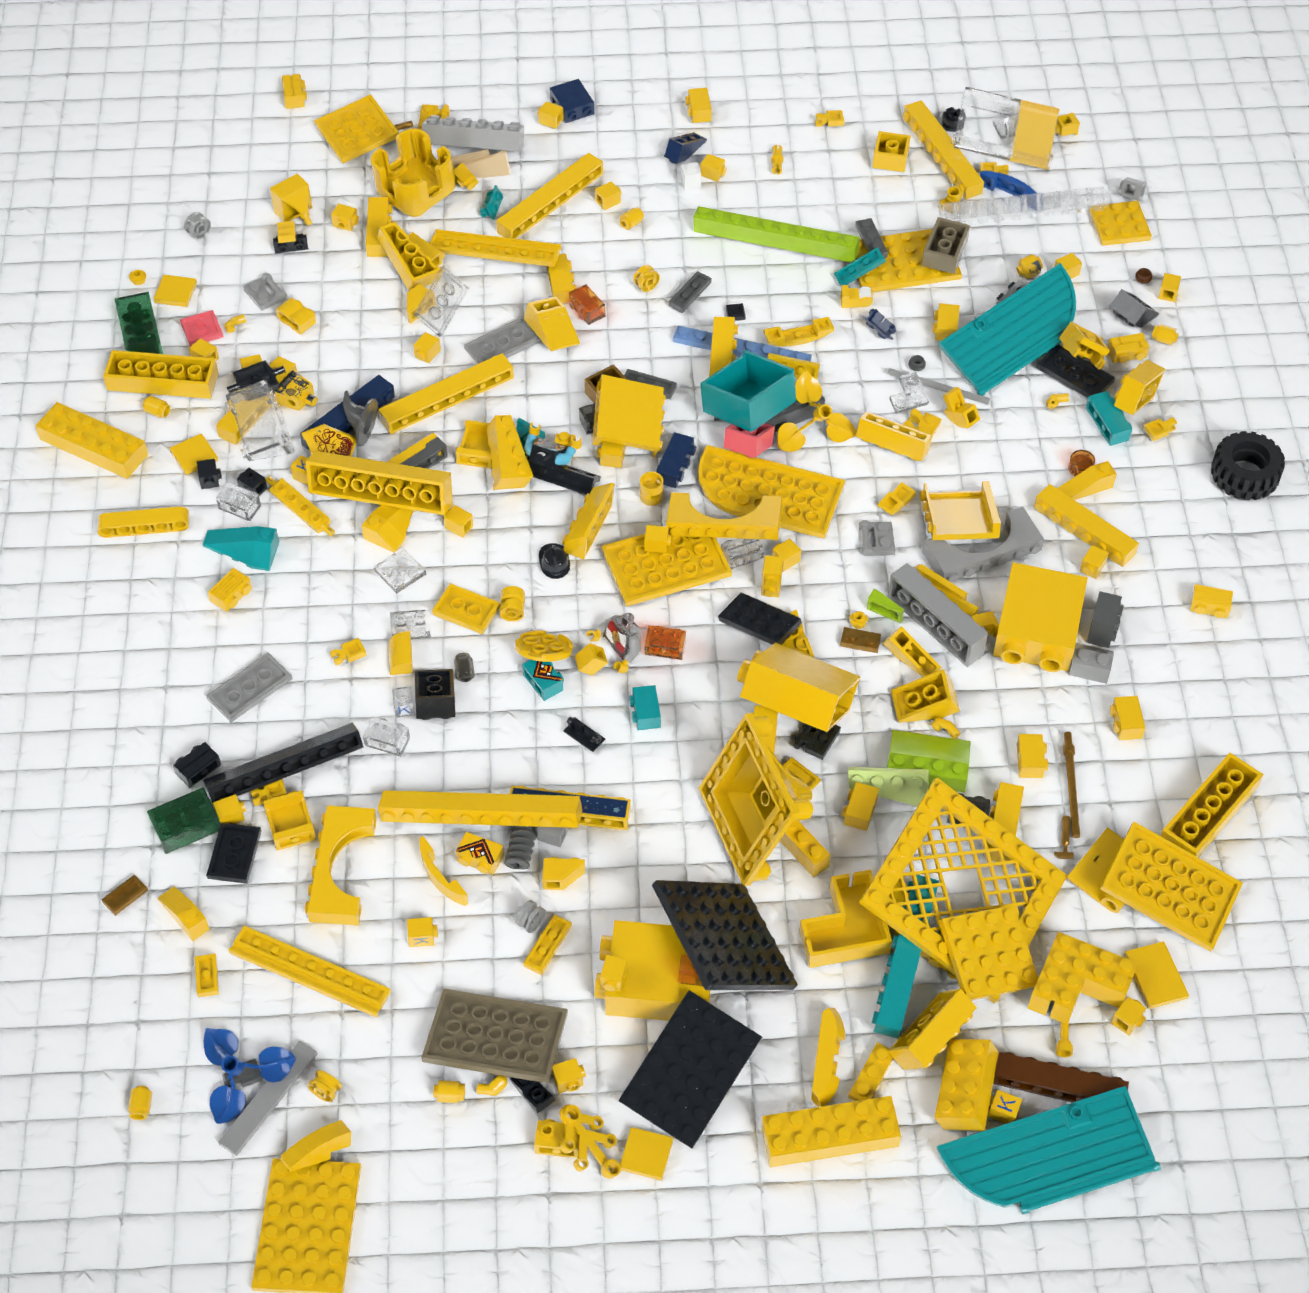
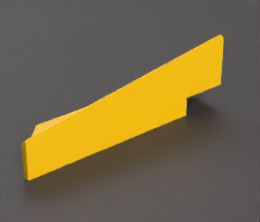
(951, 591)

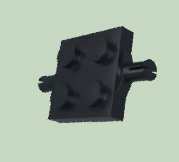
(254, 374)

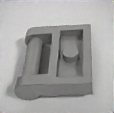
(261, 295)
(882, 535)

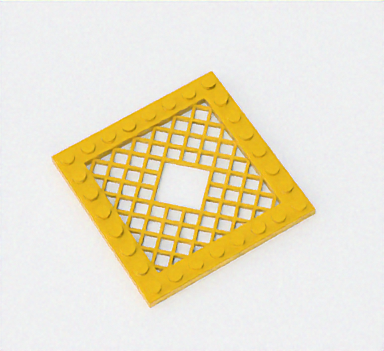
(988, 830)

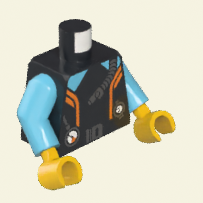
(548, 452)

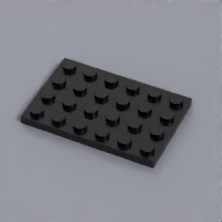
(690, 1069)

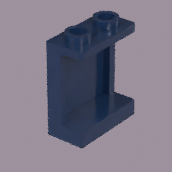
(573, 99)

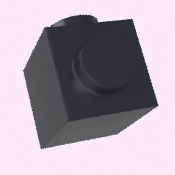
(208, 474)
(252, 481)

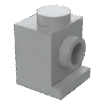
(1127, 191)

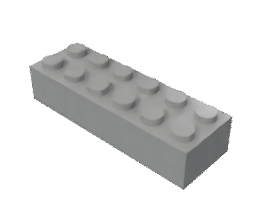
(474, 133)
(937, 614)

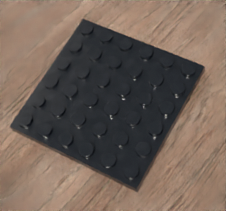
(724, 936)

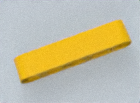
(143, 522)

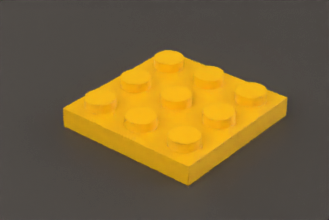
(1121, 223)

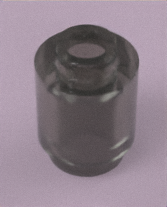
(464, 667)

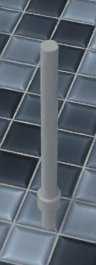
(939, 386)

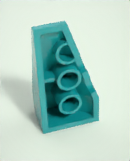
(249, 545)

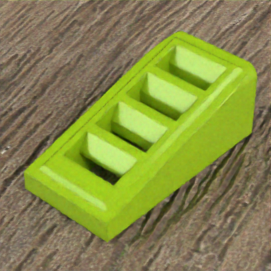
(884, 606)

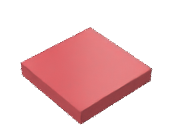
(201, 326)

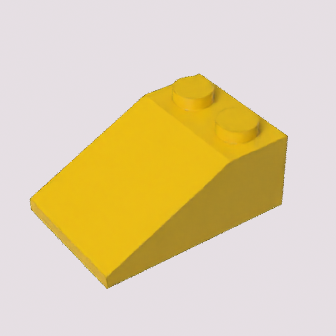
(926, 698)

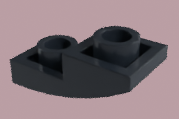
(534, 1093)

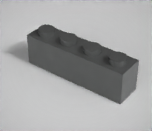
(794, 414)

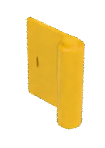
(1091, 871)

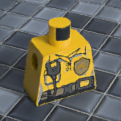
(296, 392)

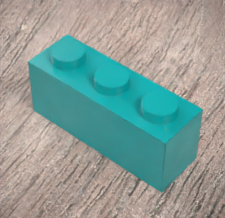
(1109, 418)

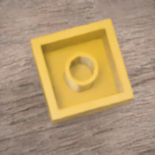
(891, 151)

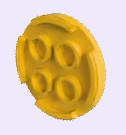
(543, 647)

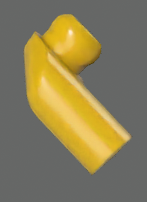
(229, 325)
(947, 725)
(494, 1087)

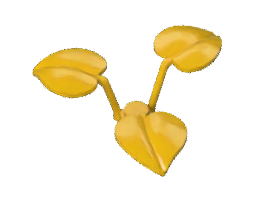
(839, 426)

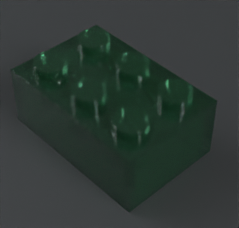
(184, 820)

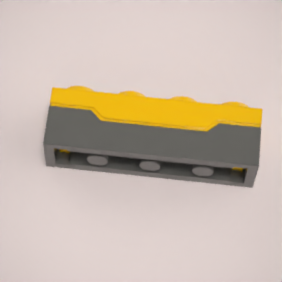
(423, 453)

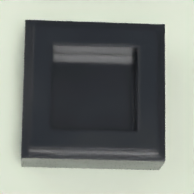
(736, 311)

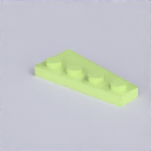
(893, 783)

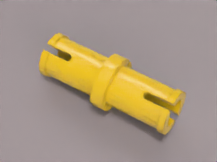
(777, 159)

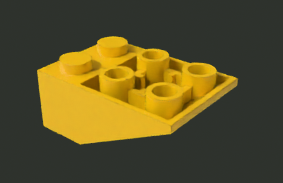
(551, 323)

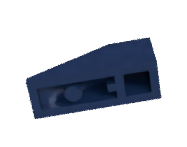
(683, 146)

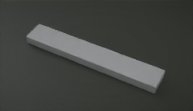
(265, 1102)

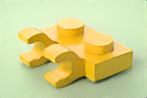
(926, 423)

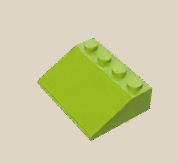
(942, 756)

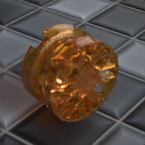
(1080, 461)

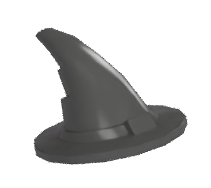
(360, 417)

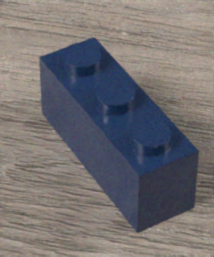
(676, 459)

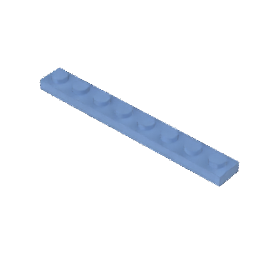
(703, 340)

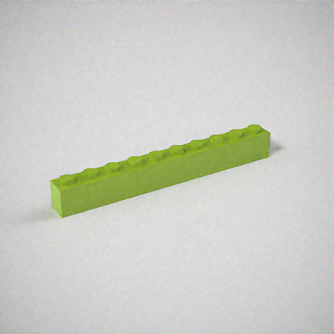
(776, 234)

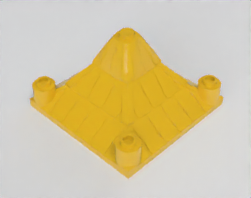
(753, 798)

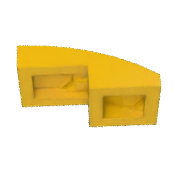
(897, 500)

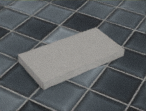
(506, 339)
(249, 687)

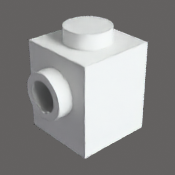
(691, 176)

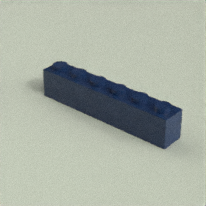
(376, 388)

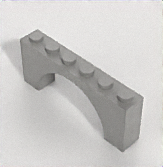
(955, 564)

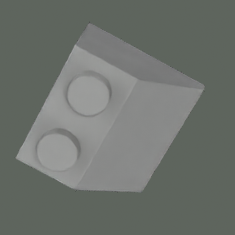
(1091, 663)

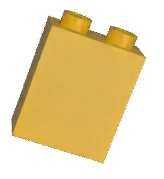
(1040, 617)
(798, 686)
(652, 971)

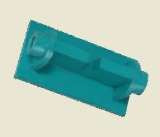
(492, 203)

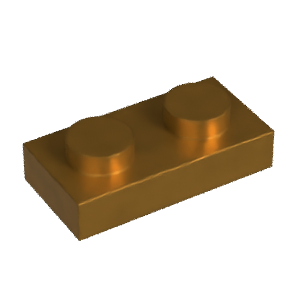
(860, 640)

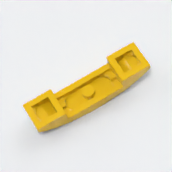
(801, 335)
(451, 890)

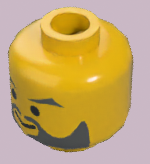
(1029, 266)

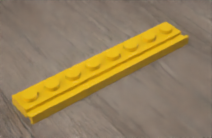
(496, 247)
(310, 971)

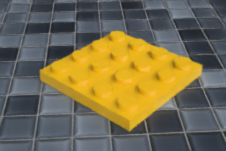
(356, 128)
(989, 952)

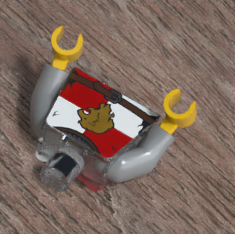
(622, 636)

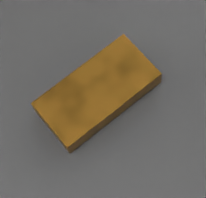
(124, 895)

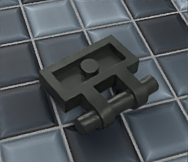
(819, 743)

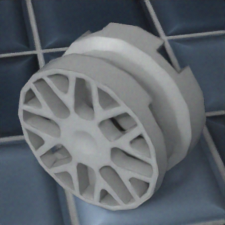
(198, 225)
(530, 916)

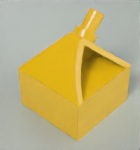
(292, 199)

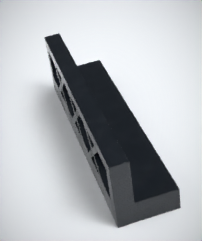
(566, 477)

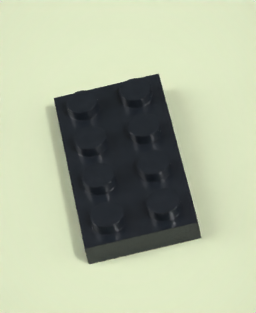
(1075, 372)
(759, 619)

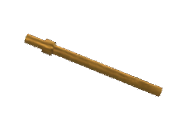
(1069, 752)

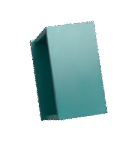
(749, 391)

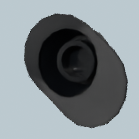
(554, 561)

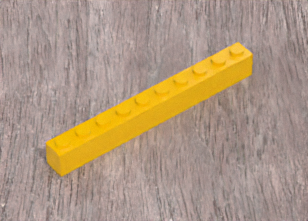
(480, 809)

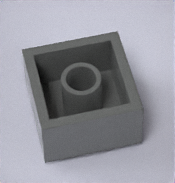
(1105, 619)

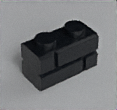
(196, 764)

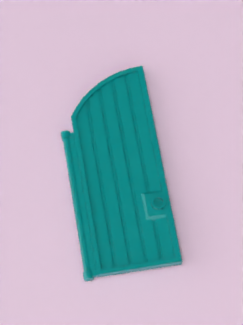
(1013, 331)
(1053, 1153)

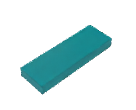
(860, 267)

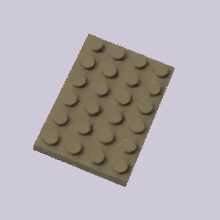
(495, 1035)

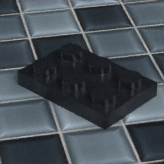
(234, 853)

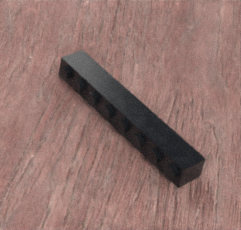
(284, 763)

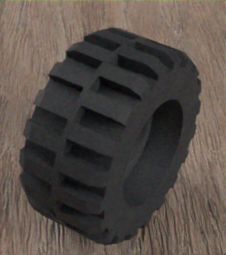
(1244, 482)

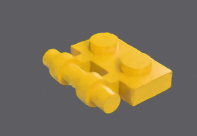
(428, 110)

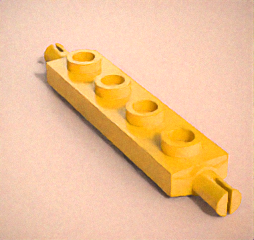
(300, 506)

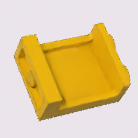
(474, 446)
(289, 820)

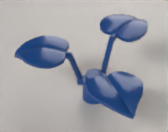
(219, 1049)

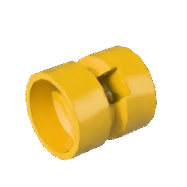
(651, 488)
(512, 603)

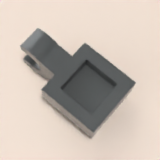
(247, 1077)

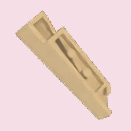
(483, 164)

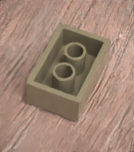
(946, 245)

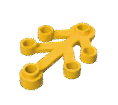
(586, 1139)

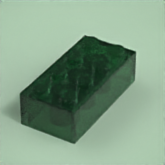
(138, 323)

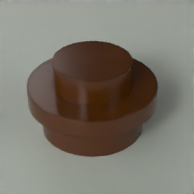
(1143, 276)

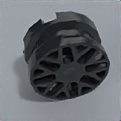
(950, 119)

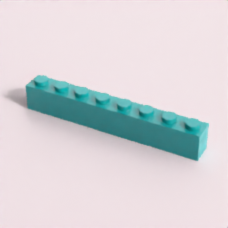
(901, 973)

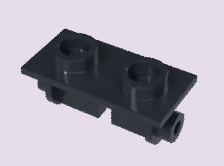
(298, 245)
(583, 734)

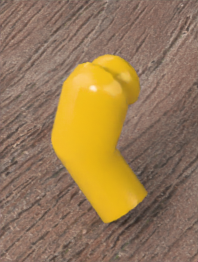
(1055, 399)

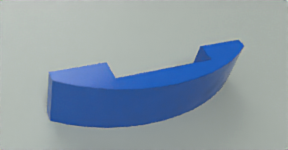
(1006, 183)

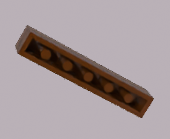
(1051, 1079)

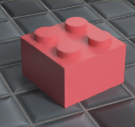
(748, 442)

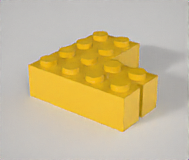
(849, 932)
(1076, 969)

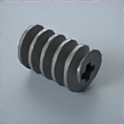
(520, 848)

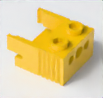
(1084, 344)

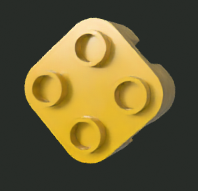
(416, 178)

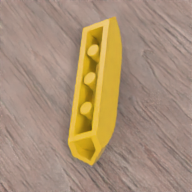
(825, 1079)

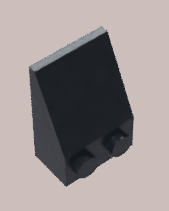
(434, 694)

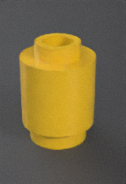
(631, 218)
(1165, 334)
(156, 407)
(449, 1091)
(140, 1103)

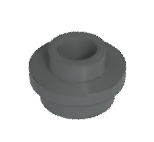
(917, 363)

